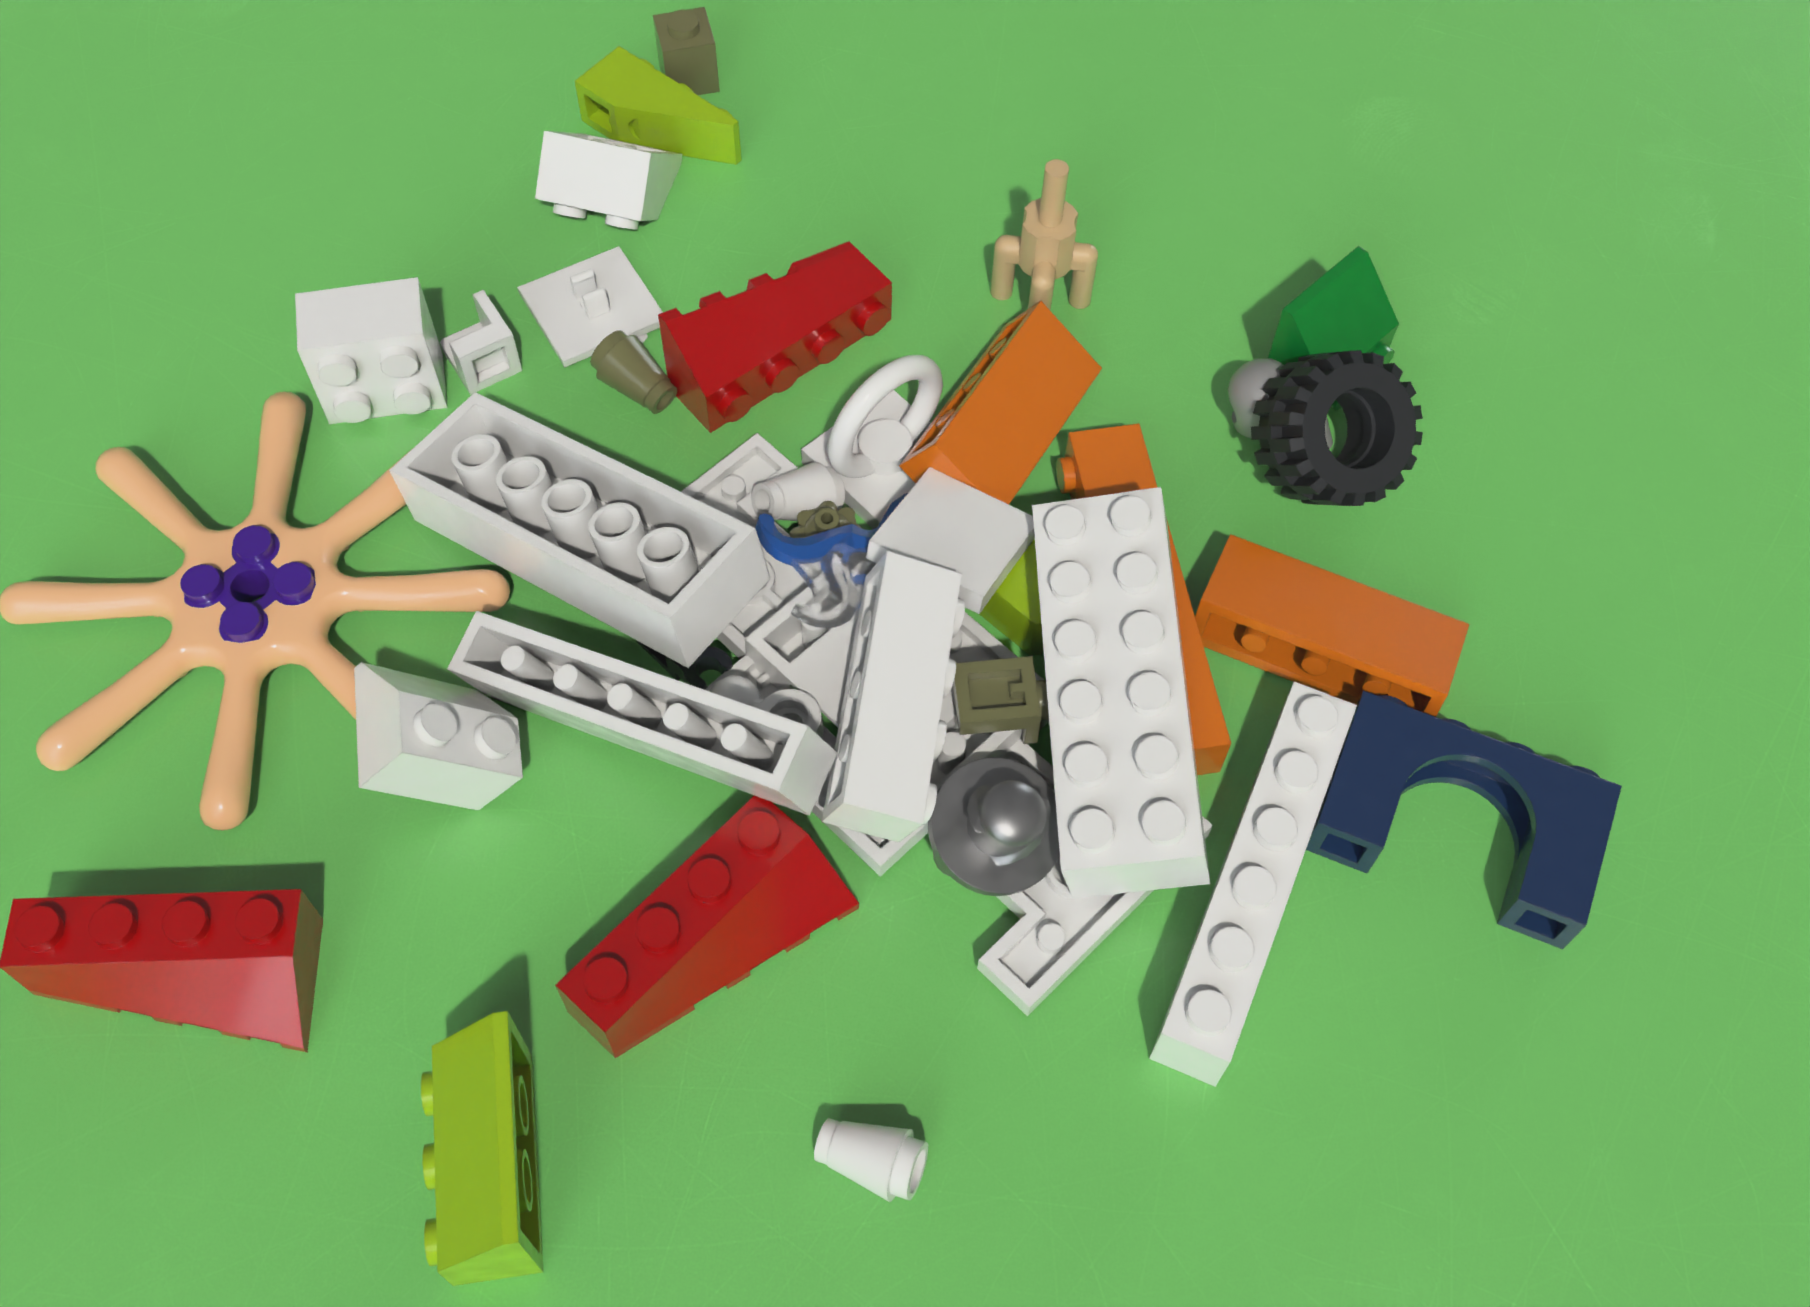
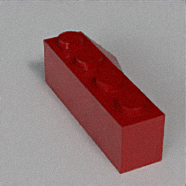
(772, 333)
(712, 921)
(182, 958)

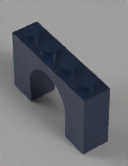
(1553, 810)

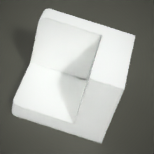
(484, 350)

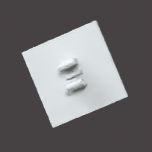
(590, 302)

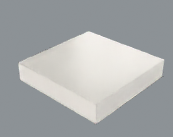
(959, 531)

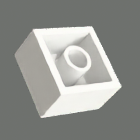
(371, 350)

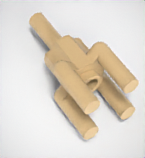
(1046, 247)

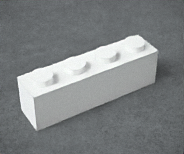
(895, 699)

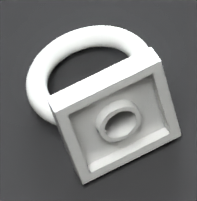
(877, 434)

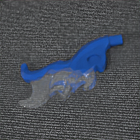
(830, 564)

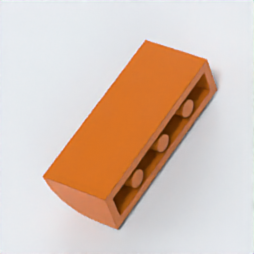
(1007, 407)
(1327, 629)

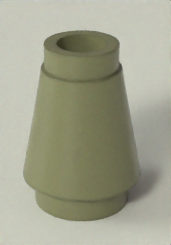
(631, 370)

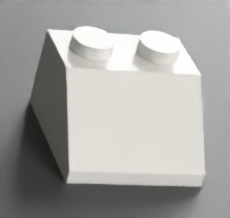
(605, 177)
(433, 739)

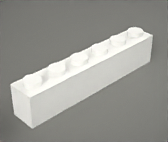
(645, 712)
(1253, 886)

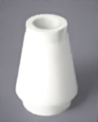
(798, 491)
(873, 1156)

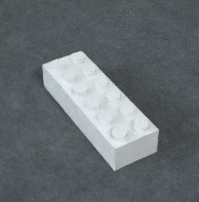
(583, 527)
(1117, 697)

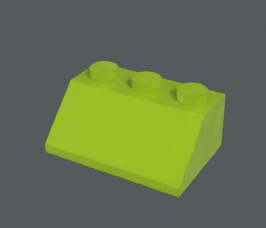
(482, 1155)

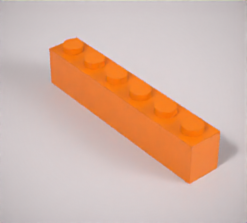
(1118, 462)

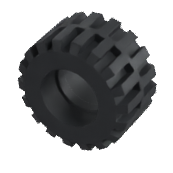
(1378, 428)

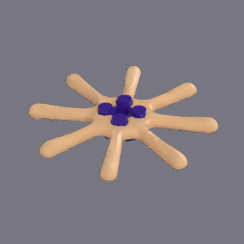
(215, 612)

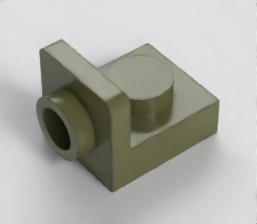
(1000, 697)

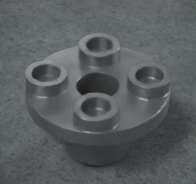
(995, 827)

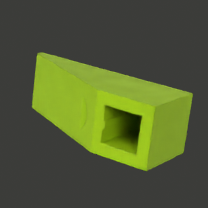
(646, 108)

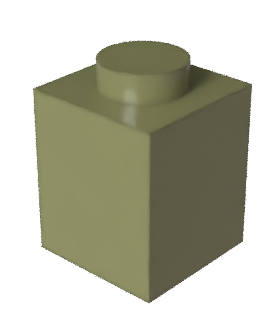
(687, 49)

